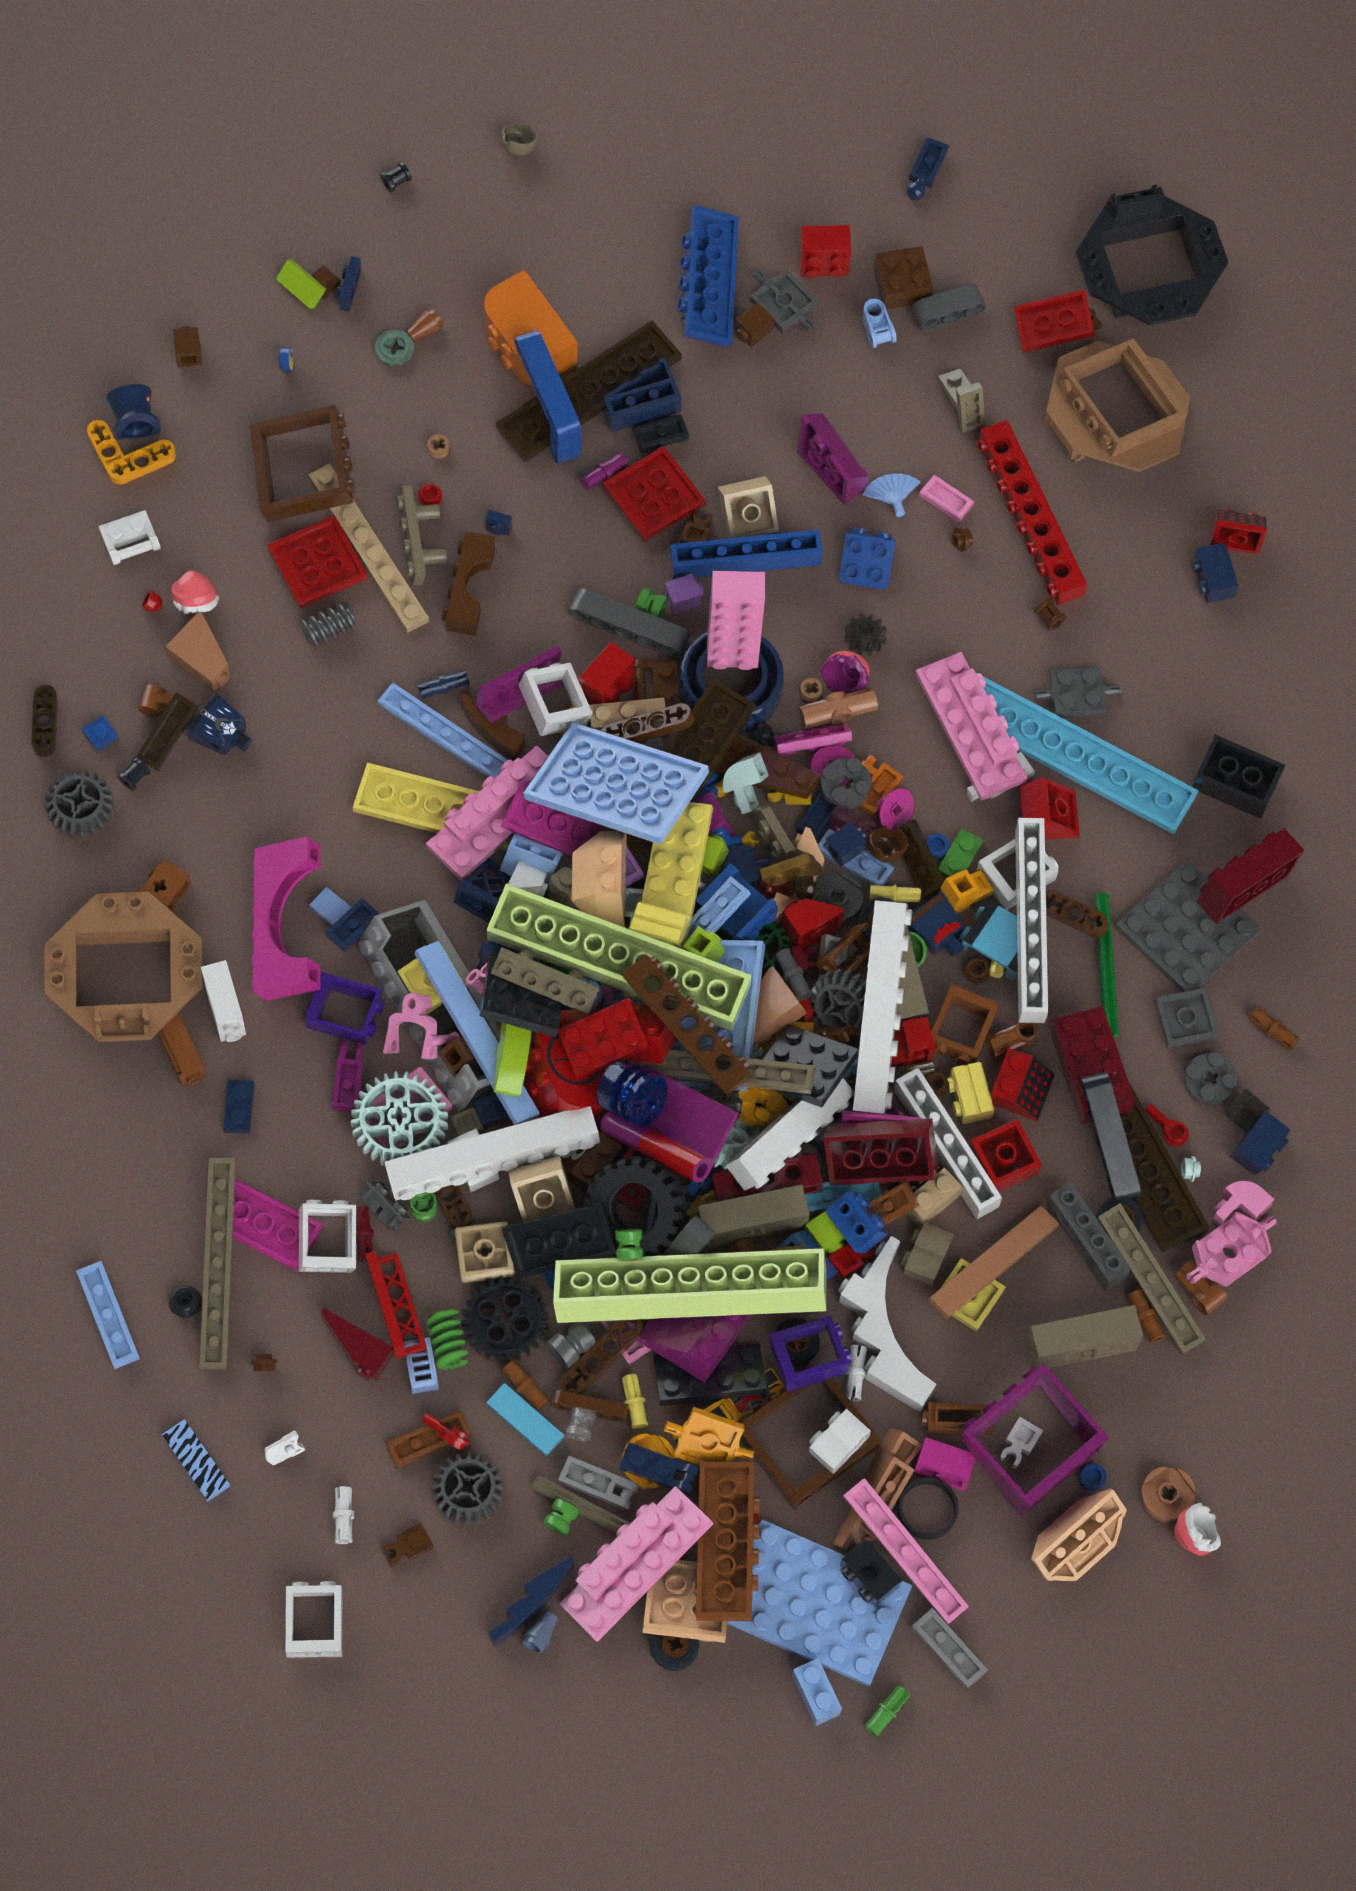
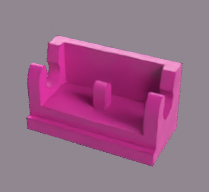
(945, 1463)

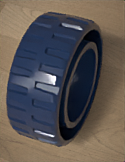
(766, 695)

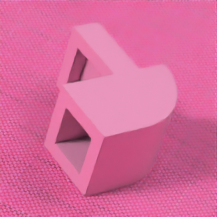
(1242, 1197)

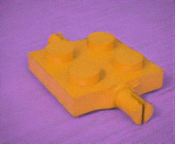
(708, 1438)

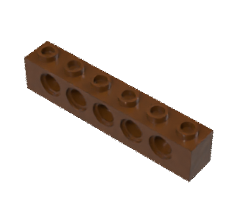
(637, 978)

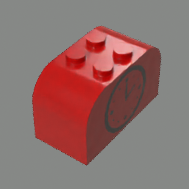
(551, 1077)

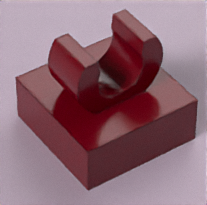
(801, 959)

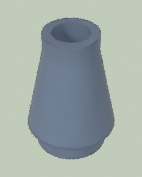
(540, 1633)

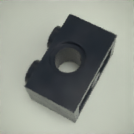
(867, 1557)

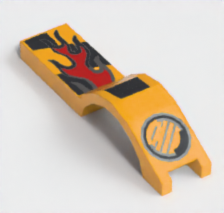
(737, 1407)

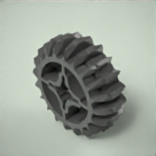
(60, 797)
(845, 999)
(455, 1469)

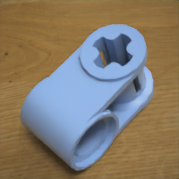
(879, 327)

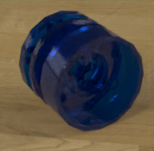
(632, 1093)

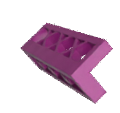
(505, 691)

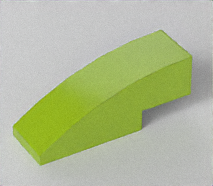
(511, 1059)

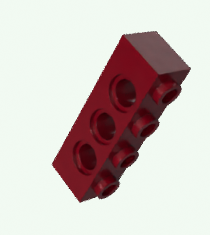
(803, 1164)

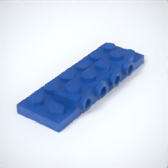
(709, 276)

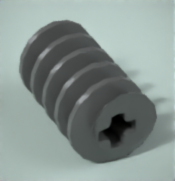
(328, 624)

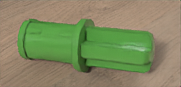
(887, 1711)

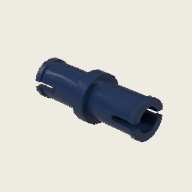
(443, 684)

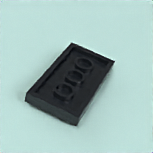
(560, 1236)
(736, 1375)

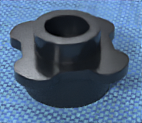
(763, 733)

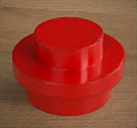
(430, 495)

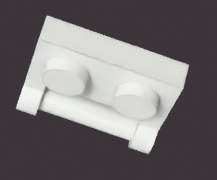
(127, 531)

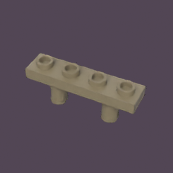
(408, 524)
(544, 980)

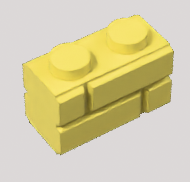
(661, 924)
(970, 1092)

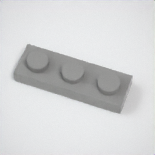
(949, 1648)

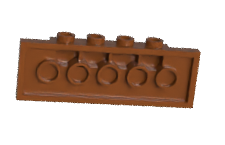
(727, 1547)

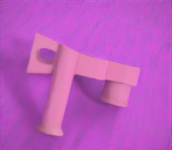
(414, 1011)

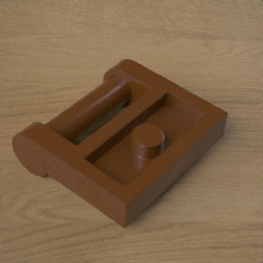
(664, 680)

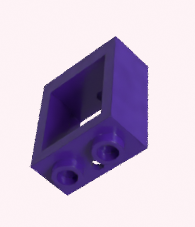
(351, 988)
(815, 1374)

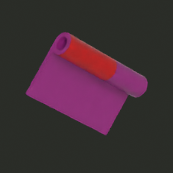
(683, 1136)

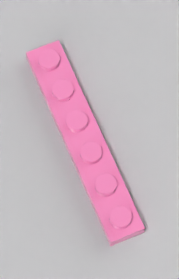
(905, 1551)

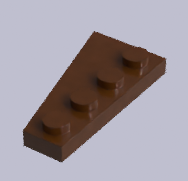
(783, 773)

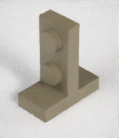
(965, 398)

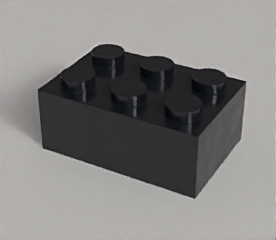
(1238, 776)

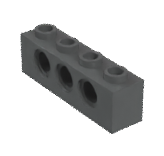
(1088, 1236)

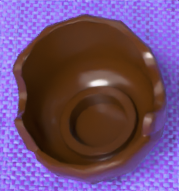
(887, 845)

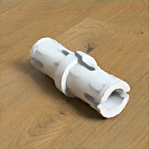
(856, 1372)
(343, 1515)

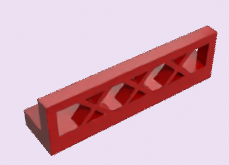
(385, 1302)

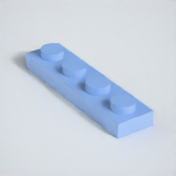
(107, 1315)

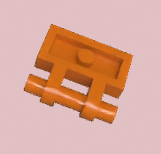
(883, 782)

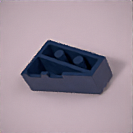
(643, 399)

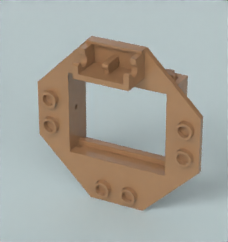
(1086, 430)
(122, 920)

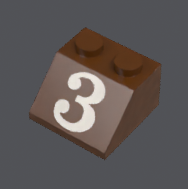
(583, 1165)

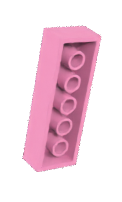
(735, 619)

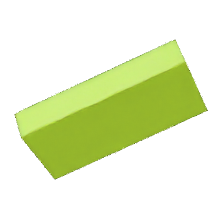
(300, 284)

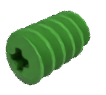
(445, 1339)

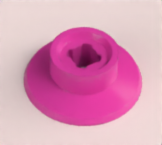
(827, 755)
(896, 808)

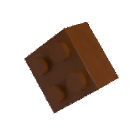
(902, 277)

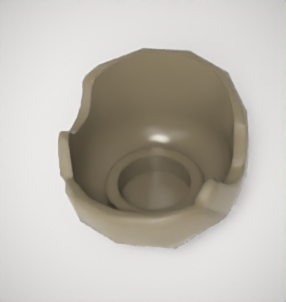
(518, 139)

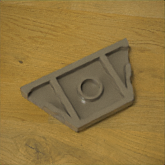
(773, 835)

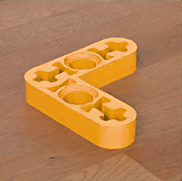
(120, 461)

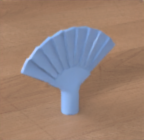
(892, 490)

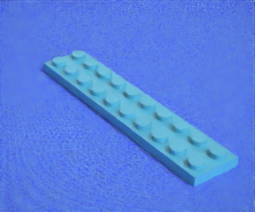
(1093, 761)

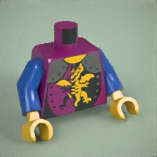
(719, 822)

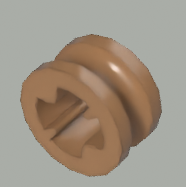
(437, 440)
(809, 683)

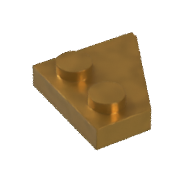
(791, 870)

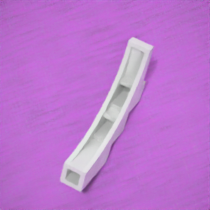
(891, 1367)

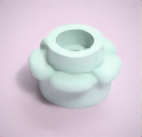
(1190, 1168)

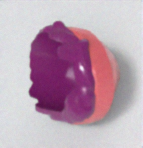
(845, 672)

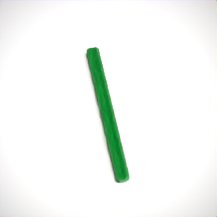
(1106, 965)

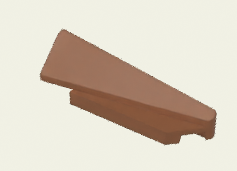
(887, 1477)

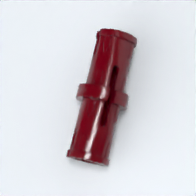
(363, 1233)

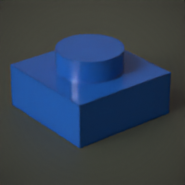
(100, 733)

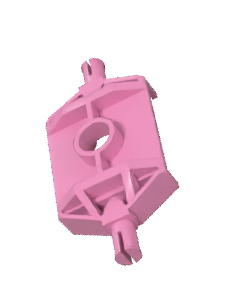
(1241, 1235)

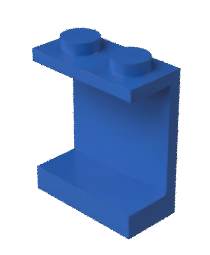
(750, 915)

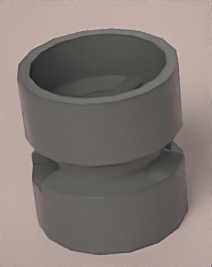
(570, 1344)

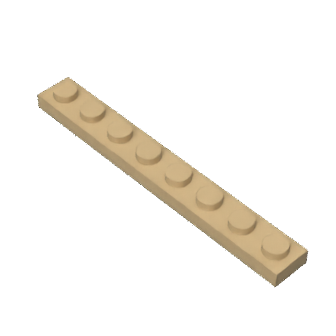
(373, 555)

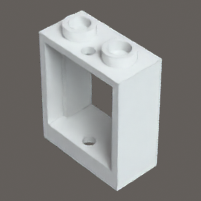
(560, 721)
(1002, 890)
(223, 1001)
(328, 1264)
(314, 1648)

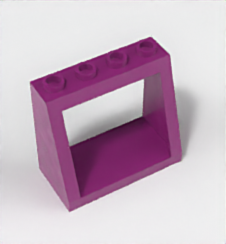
(1073, 1413)

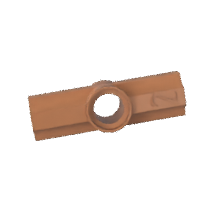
(838, 707)

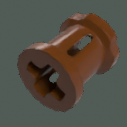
(1050, 614)

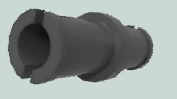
(793, 974)

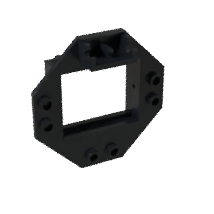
(1146, 215)

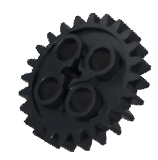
(482, 1327)

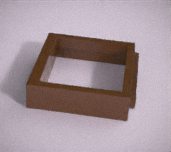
(311, 502)
(823, 1478)

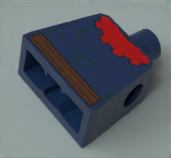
(938, 926)

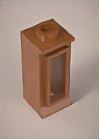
(855, 935)
(181, 1051)
(934, 1427)

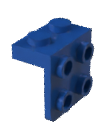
(867, 559)

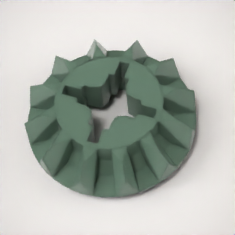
(387, 341)

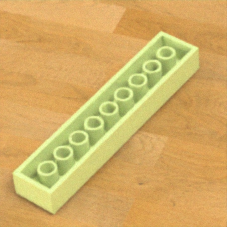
(607, 950)
(690, 1285)

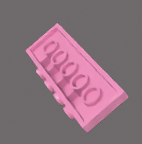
(972, 725)
(476, 828)
(634, 1562)

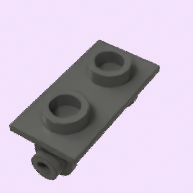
(392, 1212)

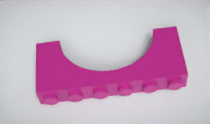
(275, 875)

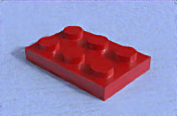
(1054, 321)
(603, 1038)

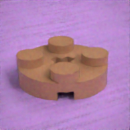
(1169, 1478)

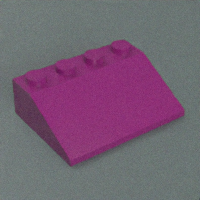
(693, 1342)

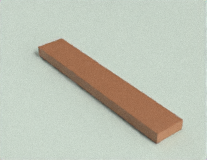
(993, 1262)

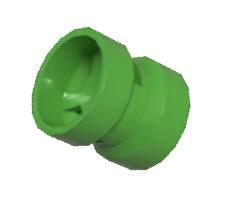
(651, 602)
(423, 1201)
(629, 1237)
(561, 1517)

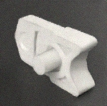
(283, 1448)

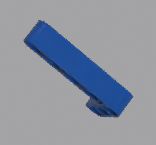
(551, 393)

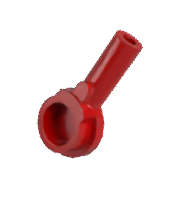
(1174, 1133)
(454, 1437)

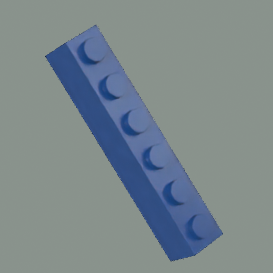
(747, 554)

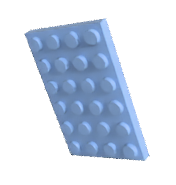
(616, 783)
(814, 1610)

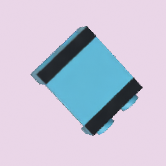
(994, 936)

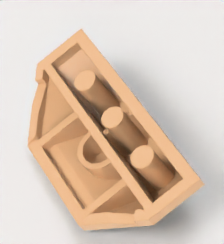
(601, 877)
(1079, 1537)

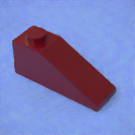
(362, 1349)

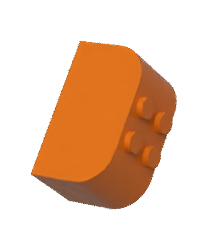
(520, 308)

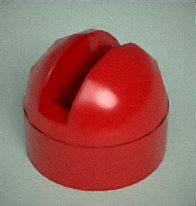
(152, 602)

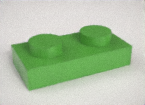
(960, 854)

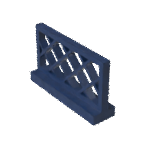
(482, 902)

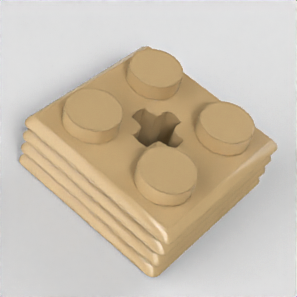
(469, 1245)

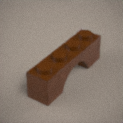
(475, 557)

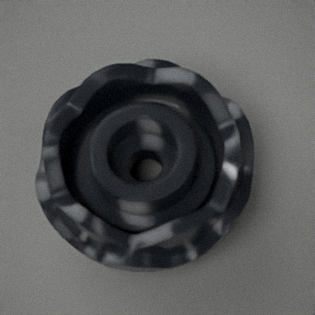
(187, 1309)

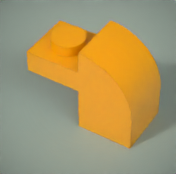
(965, 889)

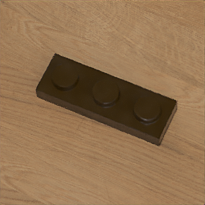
(167, 731)
(921, 861)

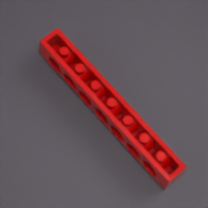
(1060, 588)

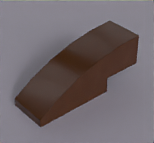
(497, 734)

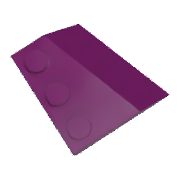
(830, 457)

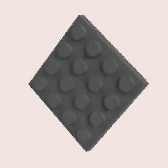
(1181, 935)

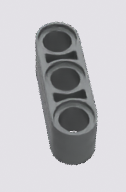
(948, 307)
(691, 1239)

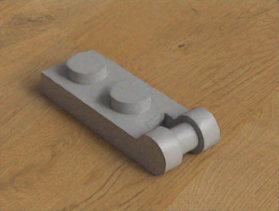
(597, 1483)

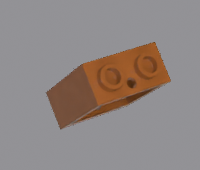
(972, 1003)

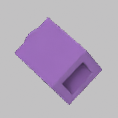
(683, 593)

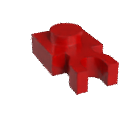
(848, 1261)

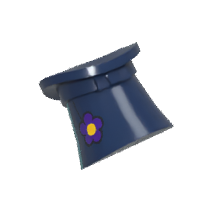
(133, 412)

